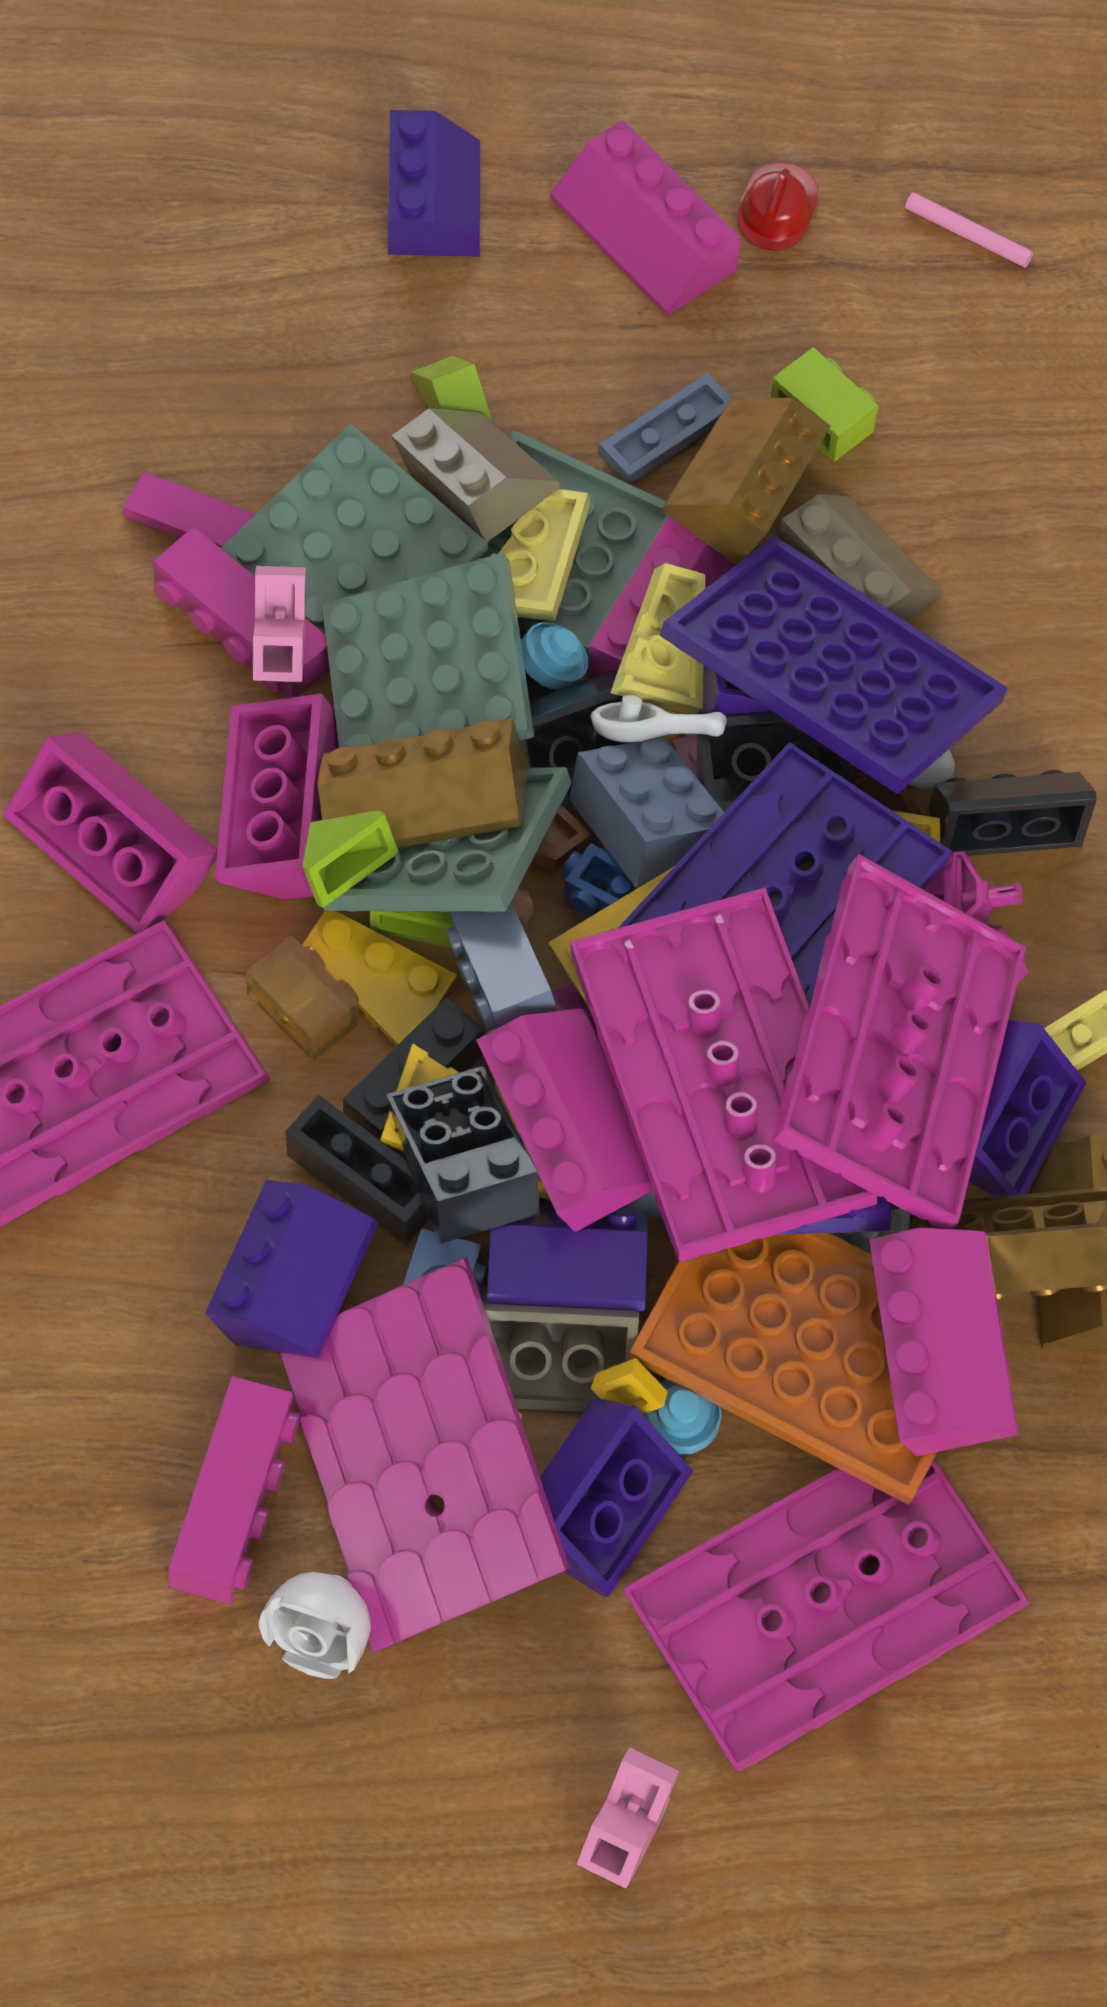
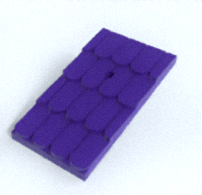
(782, 820)

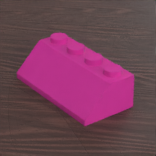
(647, 219)
(671, 546)
(272, 793)
(109, 831)
(568, 1113)
(943, 1338)

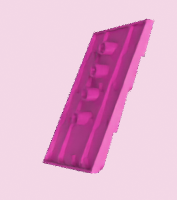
(700, 1043)
(900, 1044)
(84, 1105)
(417, 1409)
(788, 1628)

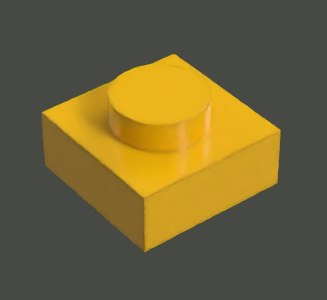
(630, 1385)

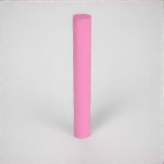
(969, 229)

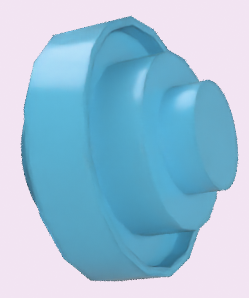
(553, 656)
(685, 1419)

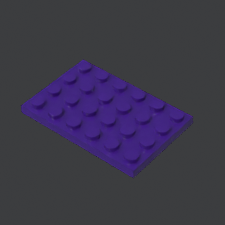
(834, 663)

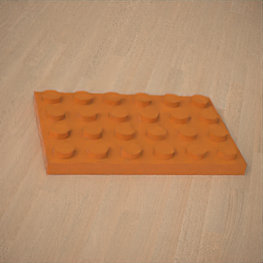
(792, 1345)

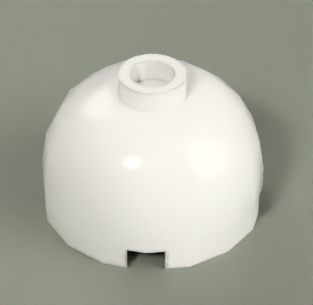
(317, 1623)

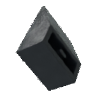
(464, 1154)

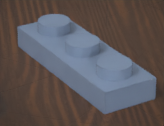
(665, 429)

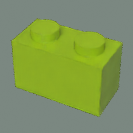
(825, 389)

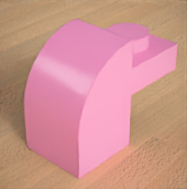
(279, 624)
(628, 1818)

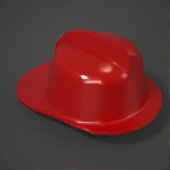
(777, 205)

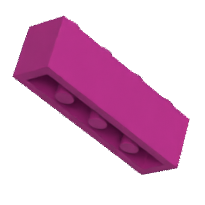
(221, 602)
(231, 1491)

